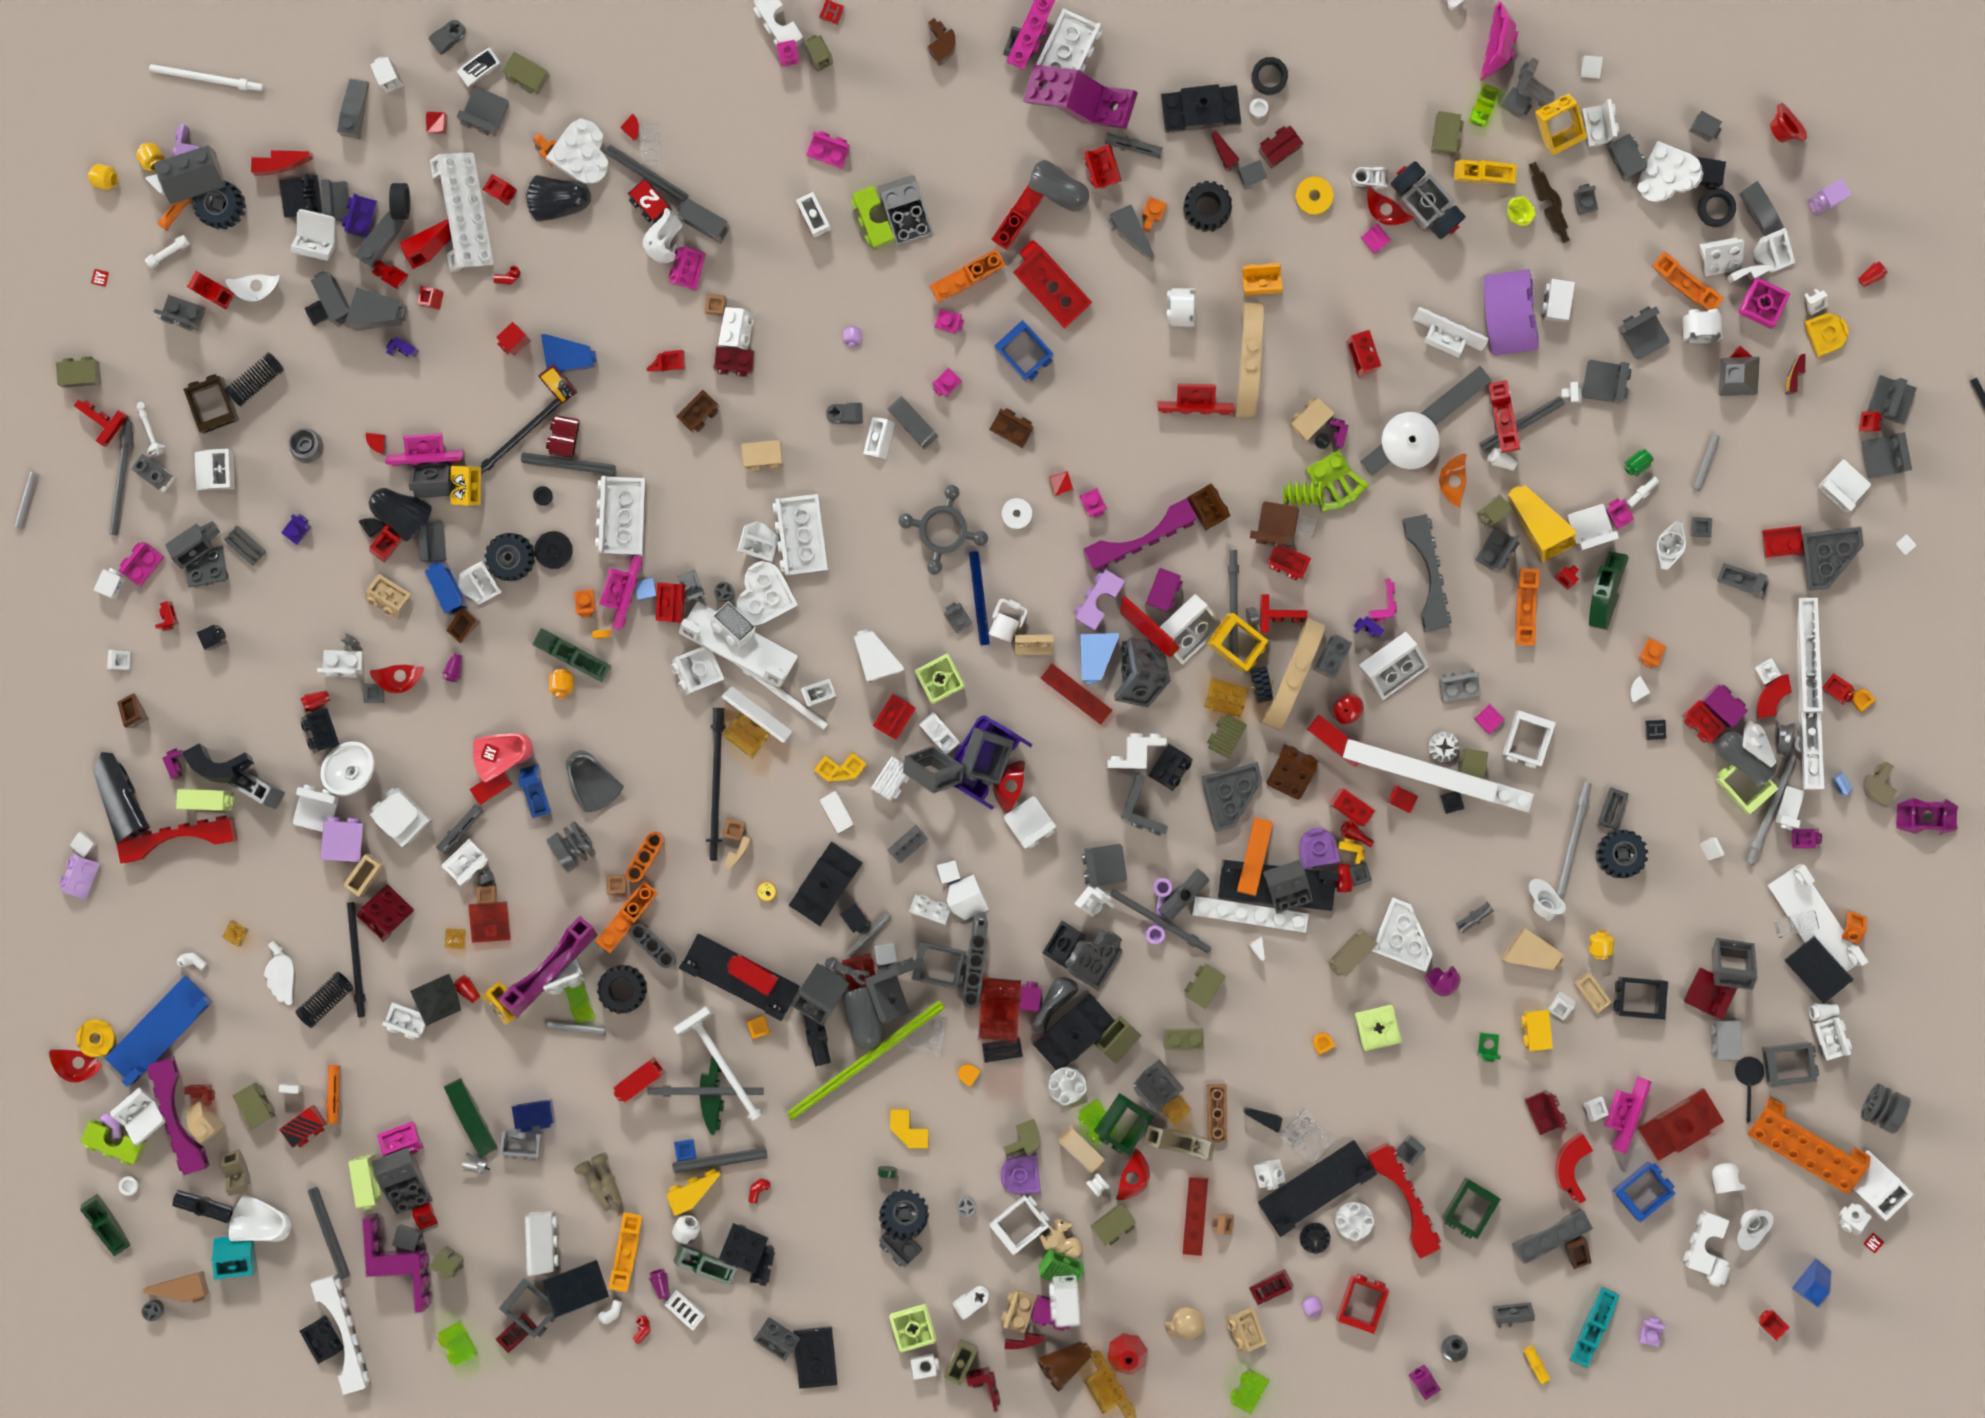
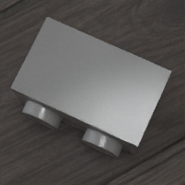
(1726, 1039)

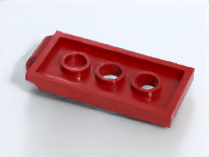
(1038, 272)

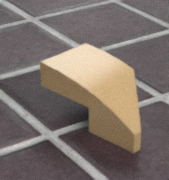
(732, 857)

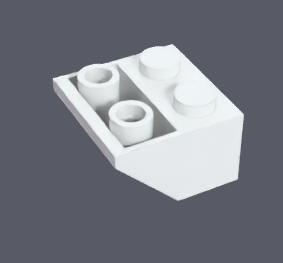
(214, 470)

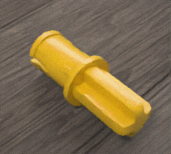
(1536, 1364)

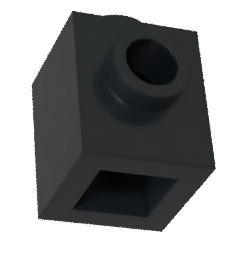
(212, 637)

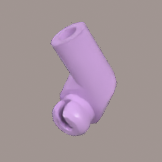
(113, 1124)

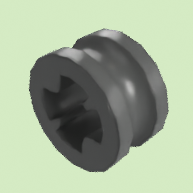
(350, 641)

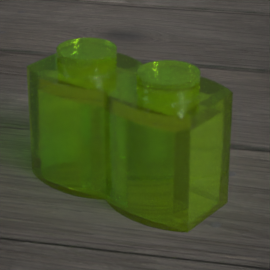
(457, 1343)

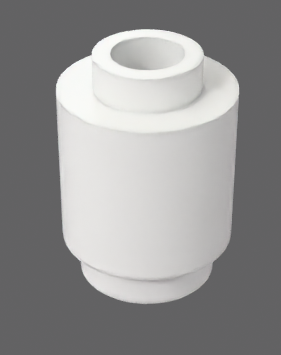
(1719, 1272)

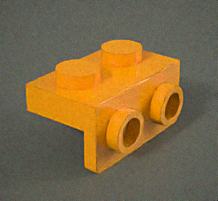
(1262, 279)

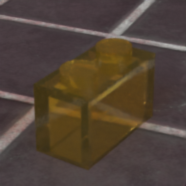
(746, 735)

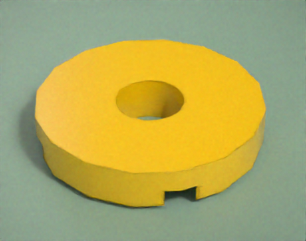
(1314, 184)
(107, 1035)

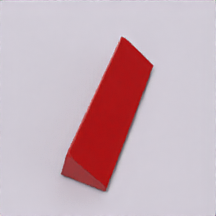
(1148, 627)

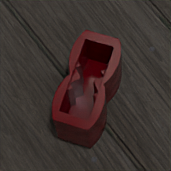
(563, 436)

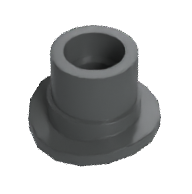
(1454, 1348)

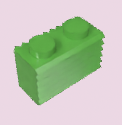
(1057, 1264)

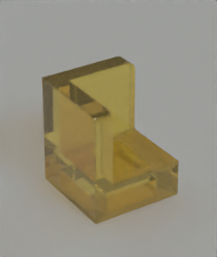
(1176, 1109)

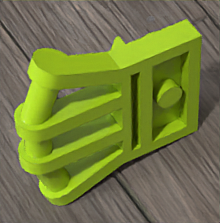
(1331, 469)

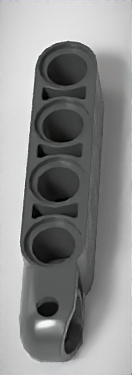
(977, 930)

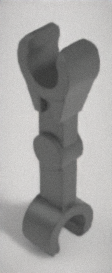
(856, 974)

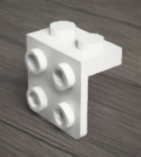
(314, 235)
(314, 807)
(1030, 822)
(570, 977)
(138, 1115)

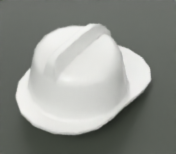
(1546, 901)
(1753, 1228)

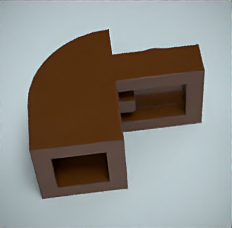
(945, 44)

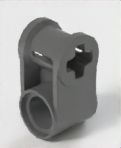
(446, 38)
(849, 413)

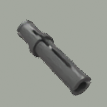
(1133, 145)
(462, 826)

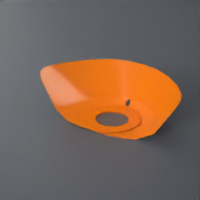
(1454, 467)

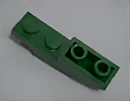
(1605, 590)
(711, 1103)

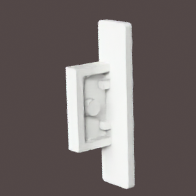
(1447, 334)

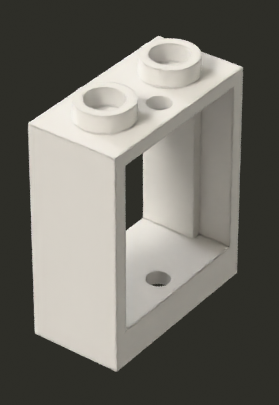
(1538, 721)
(1003, 1235)

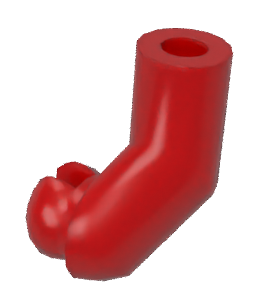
(509, 278)
(756, 1188)
(643, 1327)

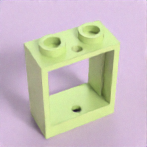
(204, 799)
(1752, 804)
(364, 1185)

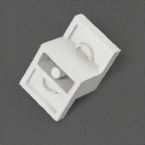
(1136, 751)

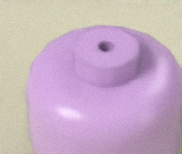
(852, 336)
(1312, 1306)

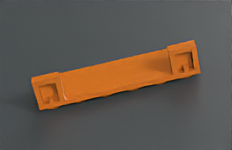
(1808, 1149)

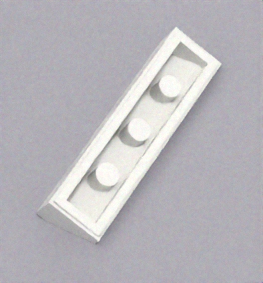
(757, 714)

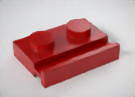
(1783, 541)
(670, 602)
(894, 716)

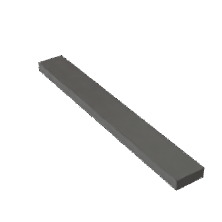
(1436, 412)

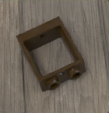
(215, 423)

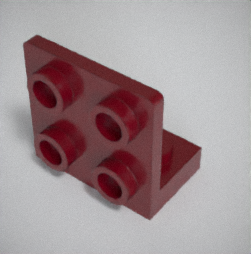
(384, 912)
(1707, 996)
(1545, 1112)
(980, 1376)

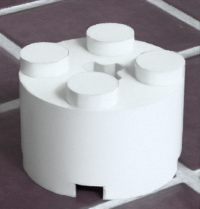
(1182, 307)
(1702, 326)

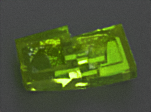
(1484, 105)

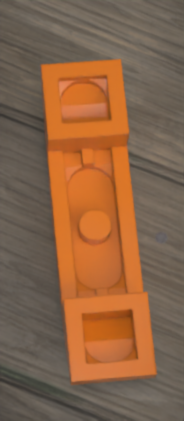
(1686, 283)
(1526, 607)

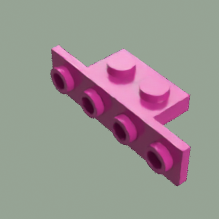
(1030, 33)
(423, 449)
(619, 589)
(1626, 1112)

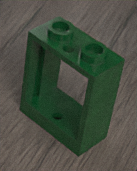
(1112, 1117)
(1465, 1185)

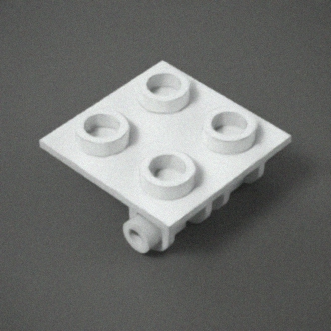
(930, 909)

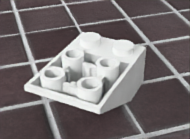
(1881, 1189)

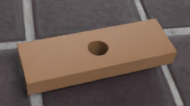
(1217, 1101)

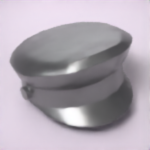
(305, 445)
(1784, 737)

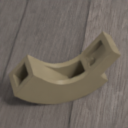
(1179, 1141)

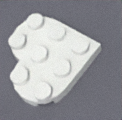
(579, 152)
(1669, 172)
(765, 594)

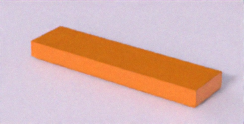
(1254, 856)

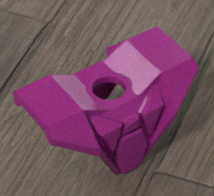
(1911, 812)

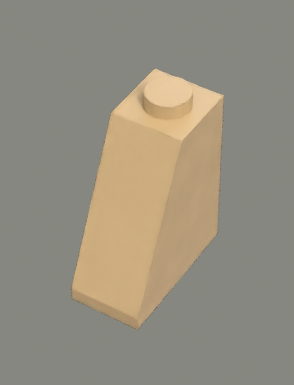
(1532, 951)
(203, 1121)
(1082, 1149)

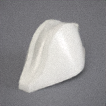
(1671, 545)

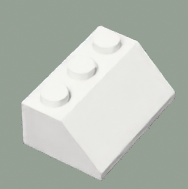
(1191, 627)
(1394, 665)
(541, 1242)

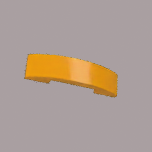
(625, 1252)

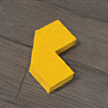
(849, 770)
(909, 1136)

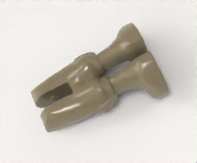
(602, 1187)

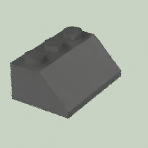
(190, 174)

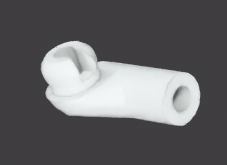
(191, 959)
(611, 1315)

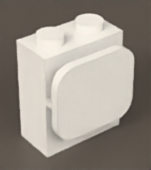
(400, 816)

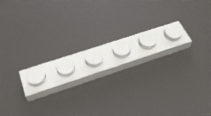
(1250, 914)

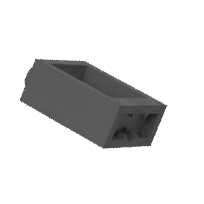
(703, 220)
(331, 297)
(1333, 656)
(999, 760)
(949, 772)
(961, 962)
(1730, 976)
(1771, 1068)
(513, 1297)

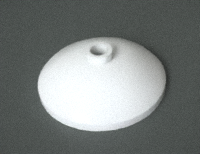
(1399, 448)
(342, 763)

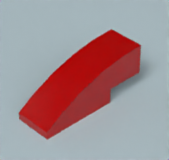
(279, 162)
(385, 543)
(1330, 736)

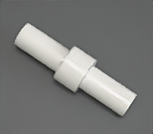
(1642, 492)

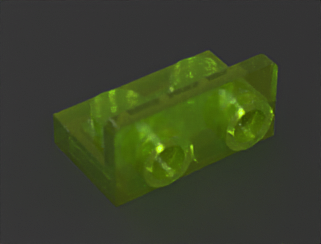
(1091, 1116)
(1249, 1390)

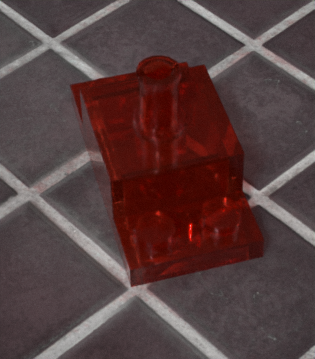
(999, 1009)
(1681, 1125)

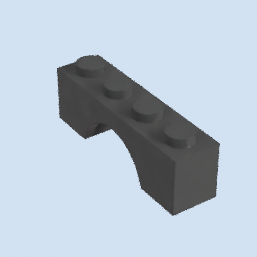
(1553, 1237)

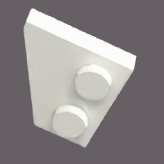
(1757, 743)

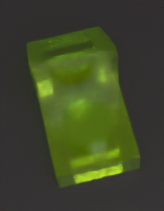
(580, 1003)

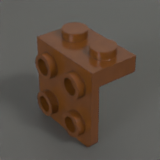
(1276, 524)
(1292, 772)

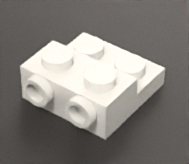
(696, 670)

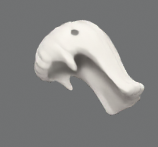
(659, 236)

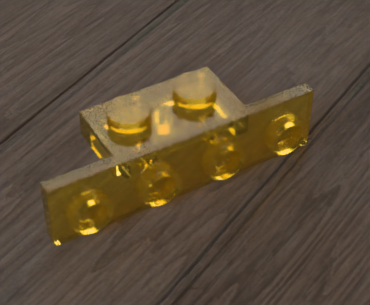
(1106, 1389)

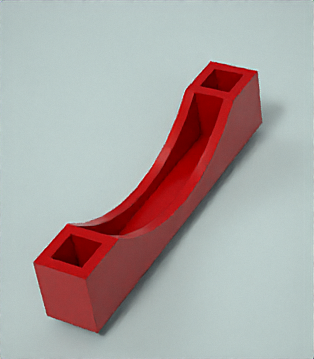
(216, 832)
(1421, 1235)

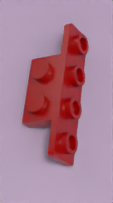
(1196, 399)

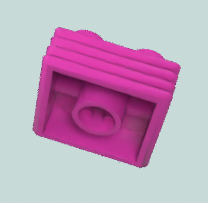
(1775, 299)

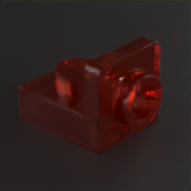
(196, 1091)

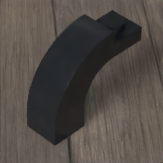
(200, 762)

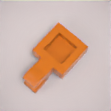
(545, 147)
(1153, 211)

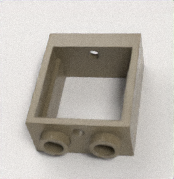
(1352, 953)

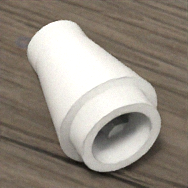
(1501, 459)
(1820, 1012)

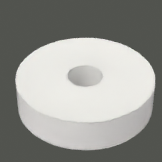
(1016, 522)

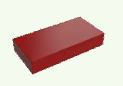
(486, 791)

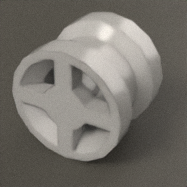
(966, 1210)

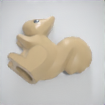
(1056, 1240)

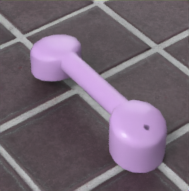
(1155, 933)

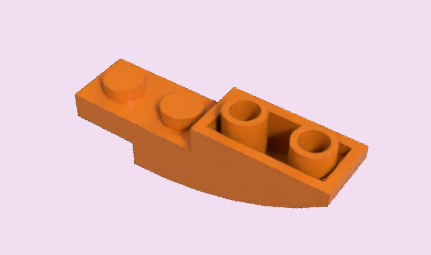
(967, 276)
(626, 917)

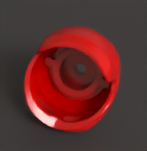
(1352, 703)

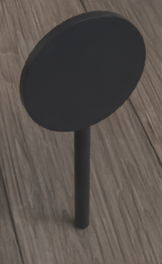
(1749, 1072)

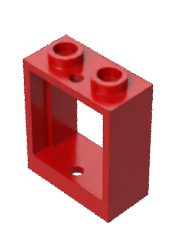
(1363, 359)
(1359, 811)
(752, 974)
(638, 1080)
(1354, 1321)

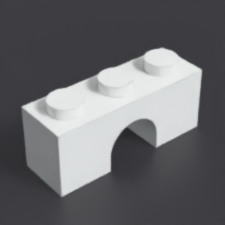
(768, 10)
(1708, 1226)

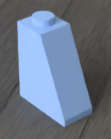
(1095, 655)

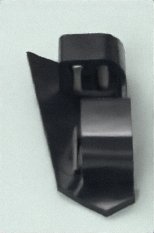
(119, 799)

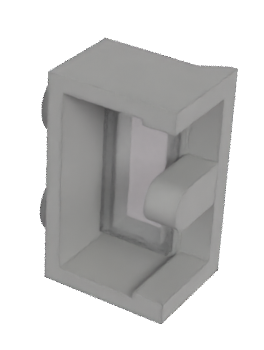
(519, 1143)

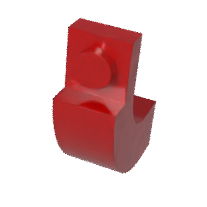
(1565, 1164)

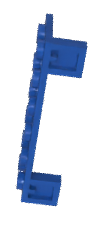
(158, 1030)

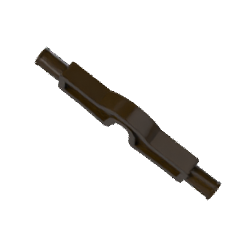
(1544, 193)

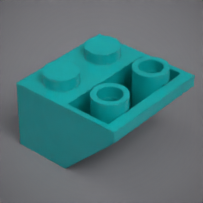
(233, 1258)

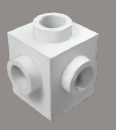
(1269, 1174)
(1854, 1218)

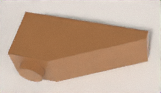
(183, 1288)

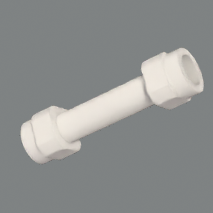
(153, 261)

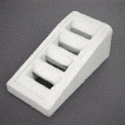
(695, 1309)

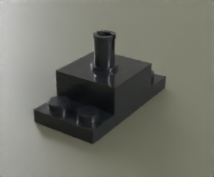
(1201, 108)
(825, 883)
(1074, 1032)

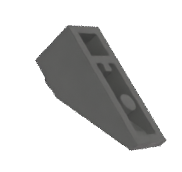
(353, 109)
(1129, 228)
(379, 240)
(258, 789)

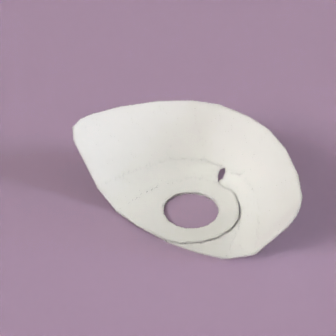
(242, 289)

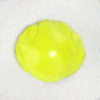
(1520, 211)

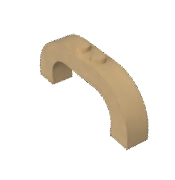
(1250, 360)
(1295, 674)

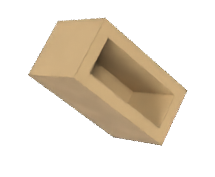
(1311, 419)
(761, 455)
(363, 875)

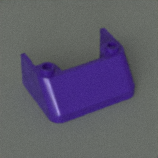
(984, 759)

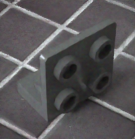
(184, 313)
(1886, 455)
(1496, 550)

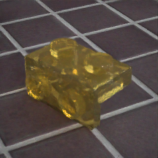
(1226, 697)

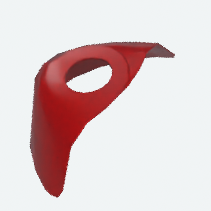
(1376, 200)
(385, 677)
(1007, 799)
(62, 1064)
(1140, 1166)

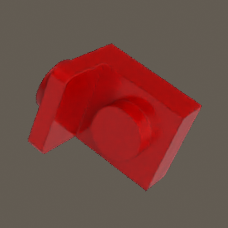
(499, 189)
(168, 613)
(1839, 689)

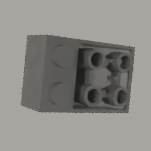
(905, 209)
(401, 1180)

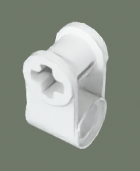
(1373, 177)
(968, 1303)

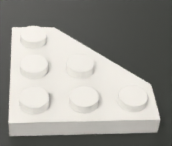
(1402, 936)

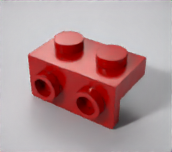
(1102, 167)
(1288, 561)
(1703, 722)

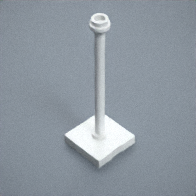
(695, 1023)

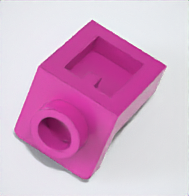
(788, 53)
(949, 321)
(946, 383)
(1093, 503)
(1619, 513)

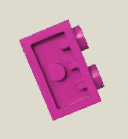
(828, 149)
(687, 267)
(141, 563)
(399, 1139)

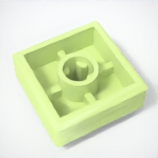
(942, 666)
(1367, 1022)
(906, 1338)

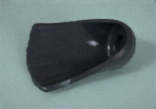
(556, 198)
(400, 511)

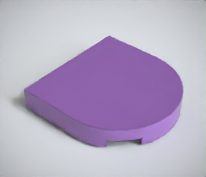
(1318, 849)
(1021, 1175)

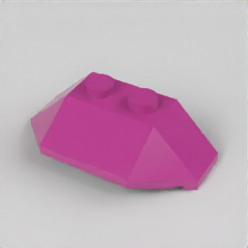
(1500, 42)

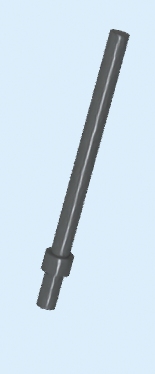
(126, 441)
(1233, 569)
(1192, 940)
(667, 1091)

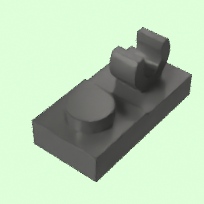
(1513, 1313)

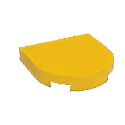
(1826, 333)

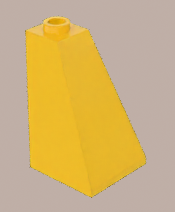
(1542, 525)

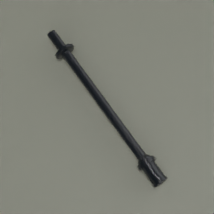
(717, 727)

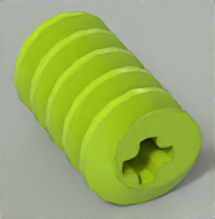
(1303, 494)

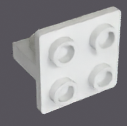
(1722, 256)

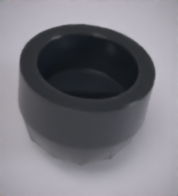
(1320, 444)

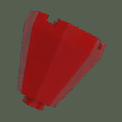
(1127, 1346)

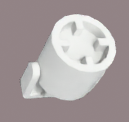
(1004, 626)

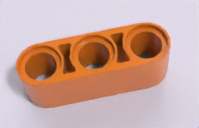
(642, 866)

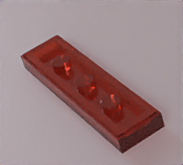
(1076, 694)
(1195, 1216)

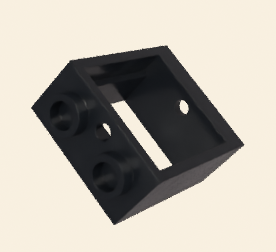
(1660, 998)

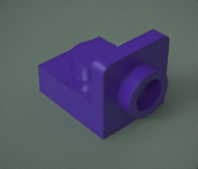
(404, 347)
(296, 528)
(1371, 627)

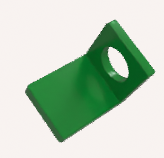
(1488, 1055)

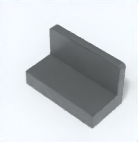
(335, 198)
(432, 542)

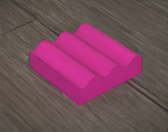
(1376, 238)
(1489, 719)

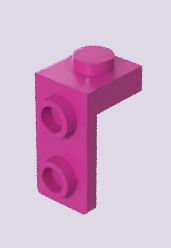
(1381, 615)

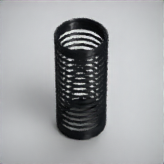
(272, 362)
(306, 1017)

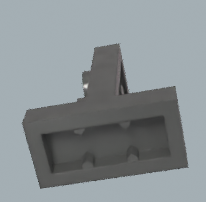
(1744, 580)

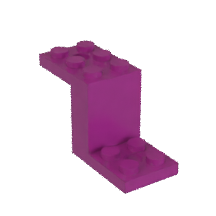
(1080, 96)
(396, 1262)

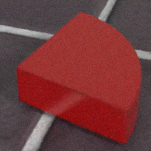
(631, 127)
(376, 442)

